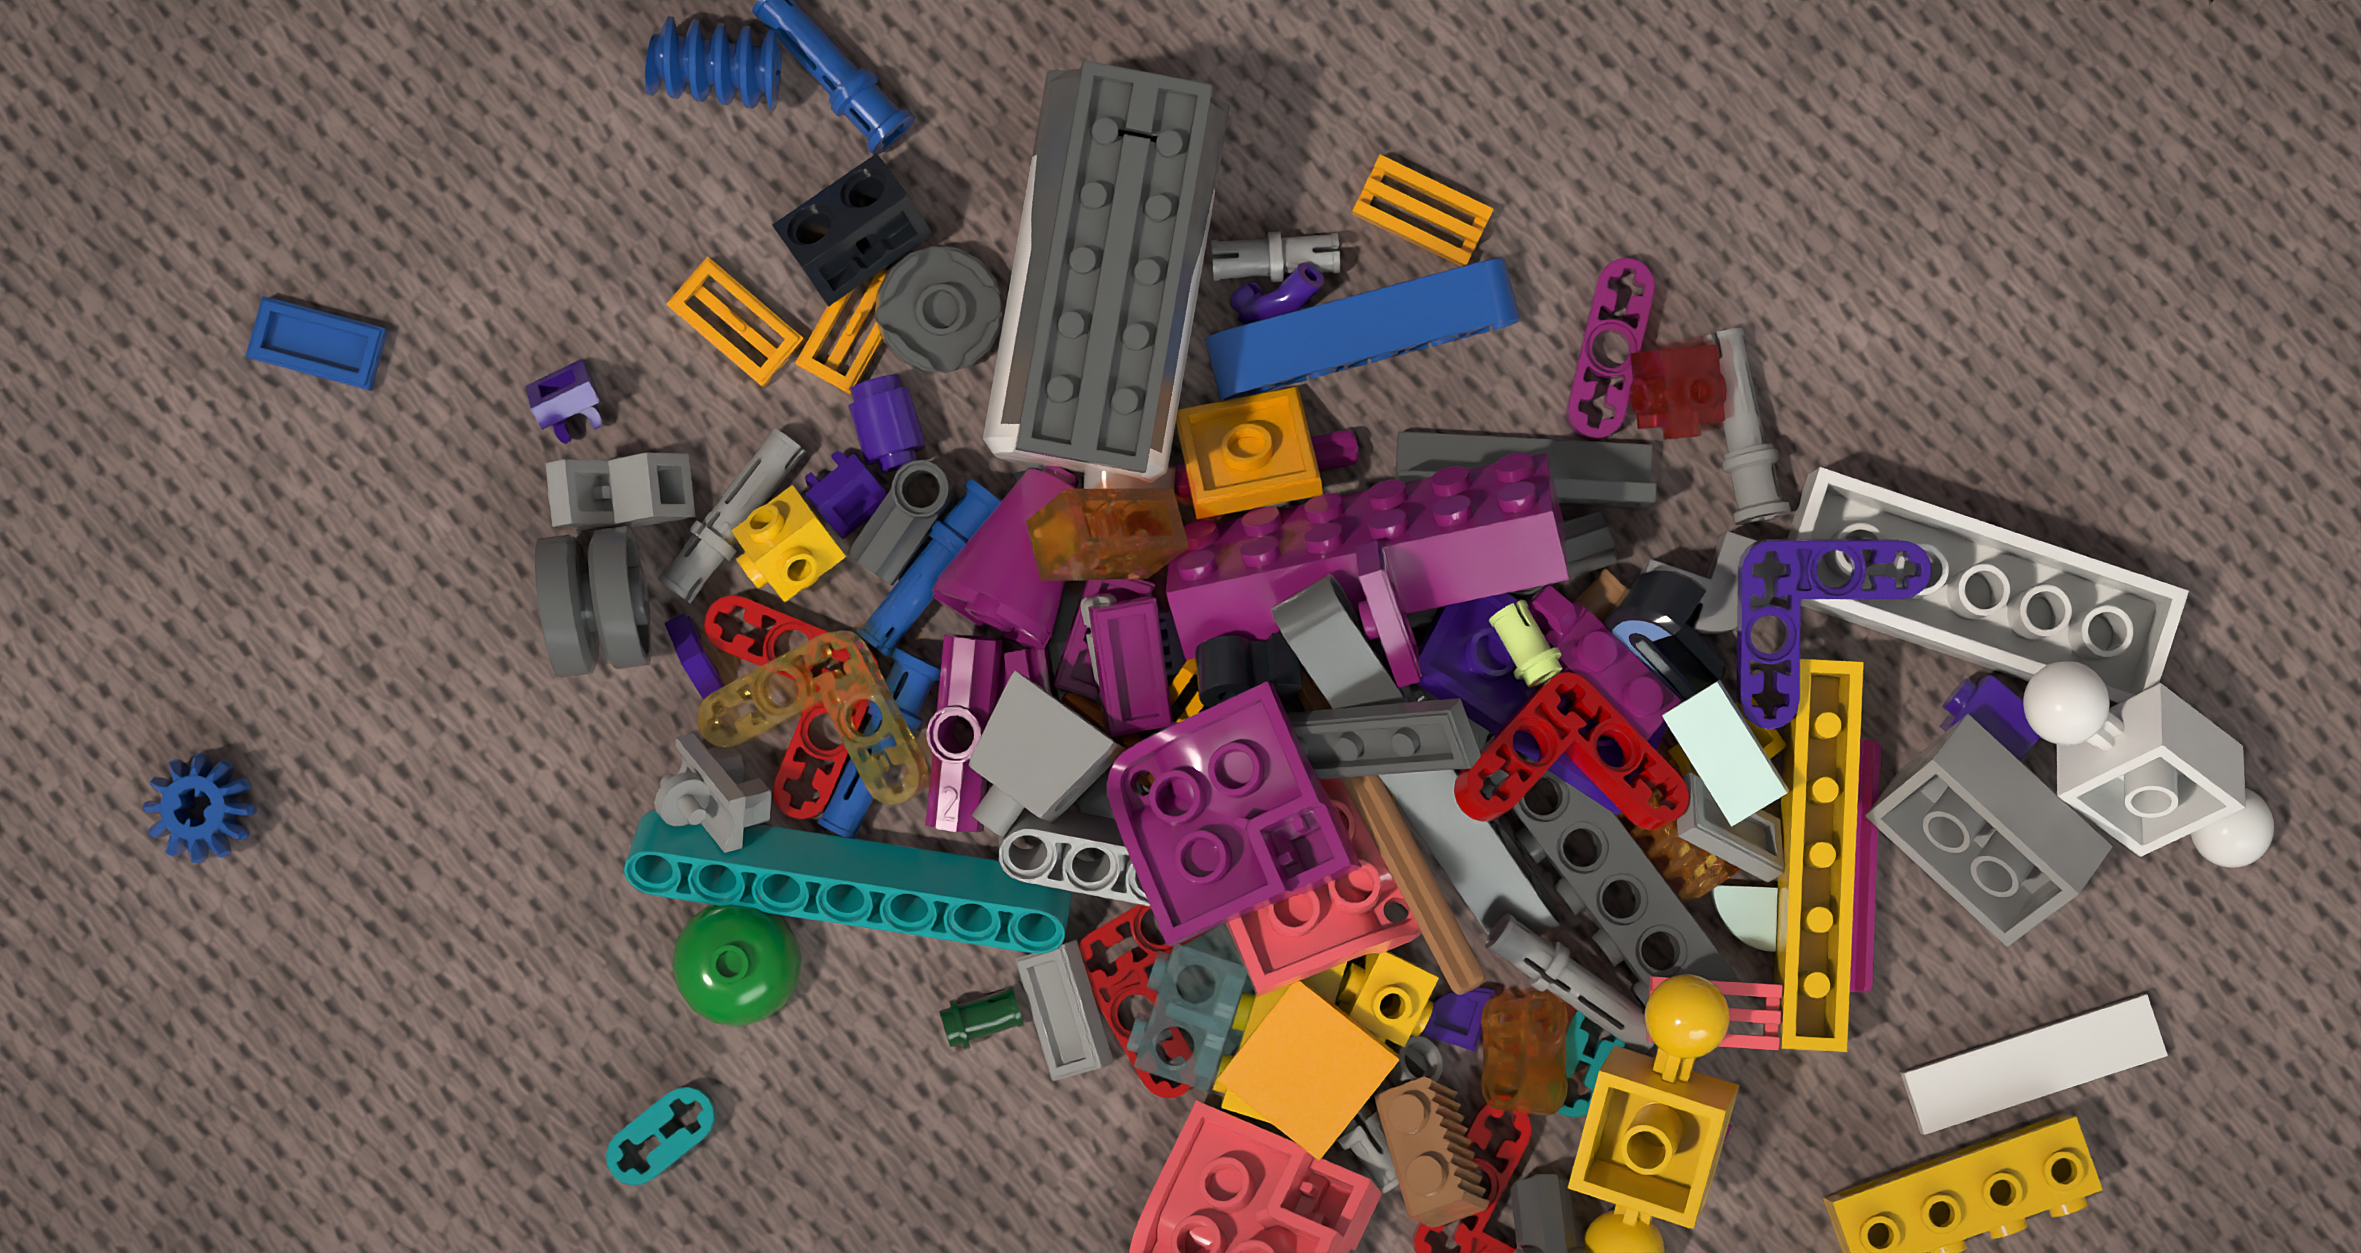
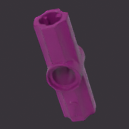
(969, 691)

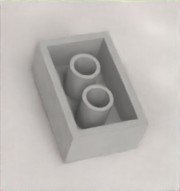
(1988, 831)

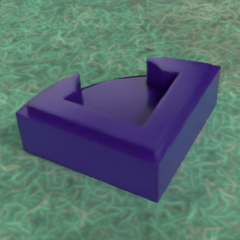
(693, 656)
(1458, 1018)

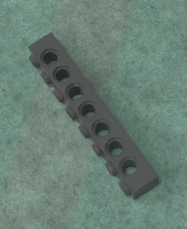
(1615, 859)

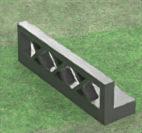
(1582, 470)

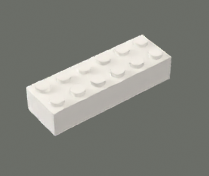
(1991, 590)

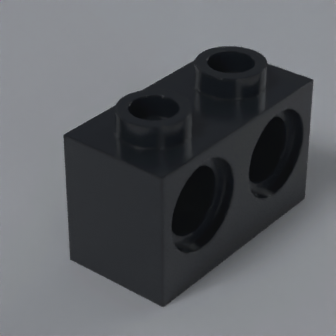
(852, 229)

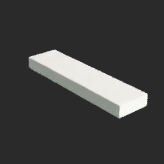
(2034, 1064)

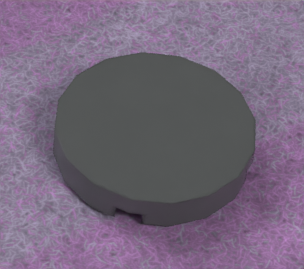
(938, 309)

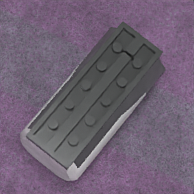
(1106, 272)

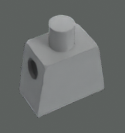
(1036, 756)

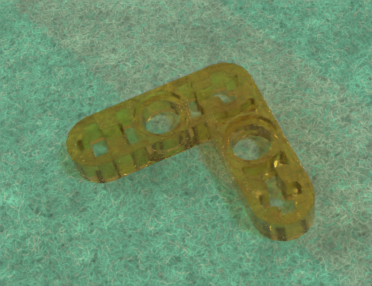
(839, 696)

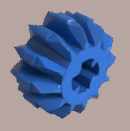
(220, 815)

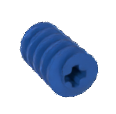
(714, 63)

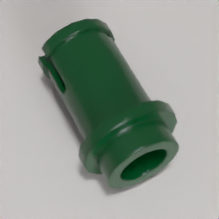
(980, 1017)

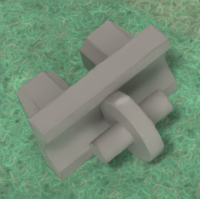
(712, 793)

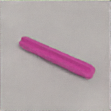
(1865, 869)

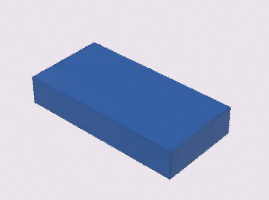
(316, 343)

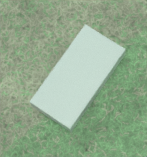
(1725, 753)

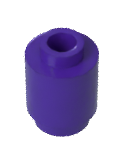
(886, 422)

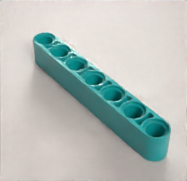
(850, 884)

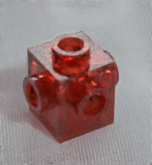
(1678, 389)

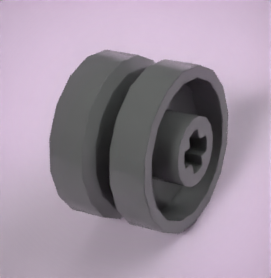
(593, 601)

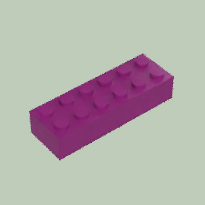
(1442, 535)

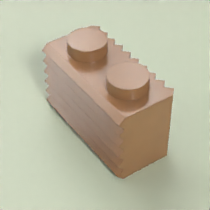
(1430, 1152)

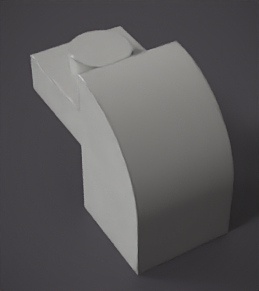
(620, 491)
(1718, 607)

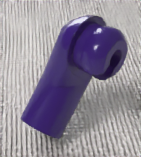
(1287, 298)

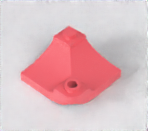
(1328, 923)
(1250, 1193)

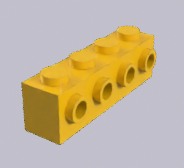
(1969, 1192)

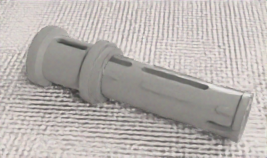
(1749, 456)

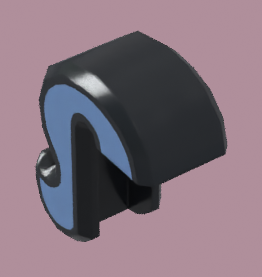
(1654, 627)

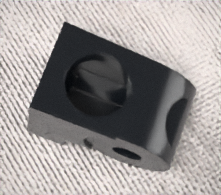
(1235, 664)

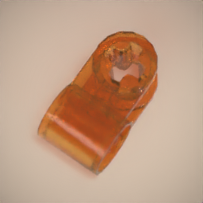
(1521, 1056)

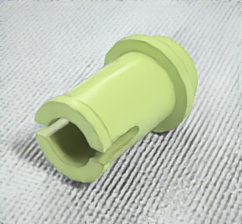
(1526, 644)

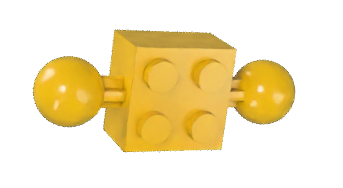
(1656, 1122)

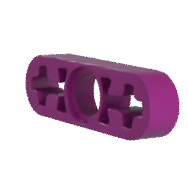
(1636, 307)

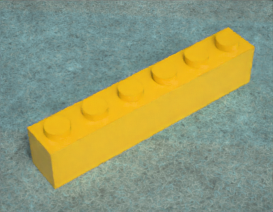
(1818, 857)

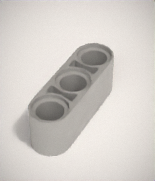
(1056, 862)

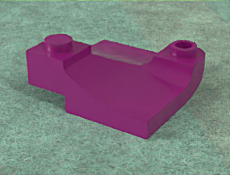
(1228, 816)

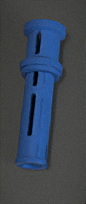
(850, 89)
(914, 589)
(910, 686)

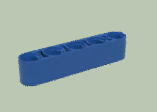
(1362, 327)

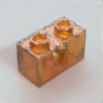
(1106, 534)

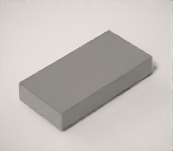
(1749, 844)
(1064, 1011)

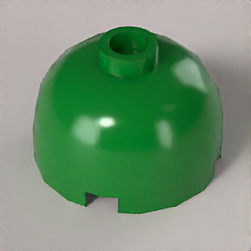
(736, 964)

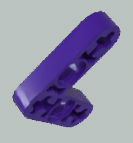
(1803, 583)

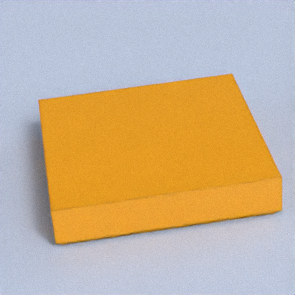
(1248, 452)
(1308, 1068)

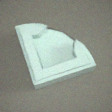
(1748, 914)

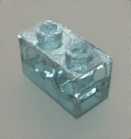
(1204, 1020)

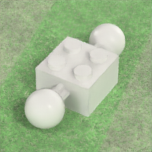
(2147, 767)

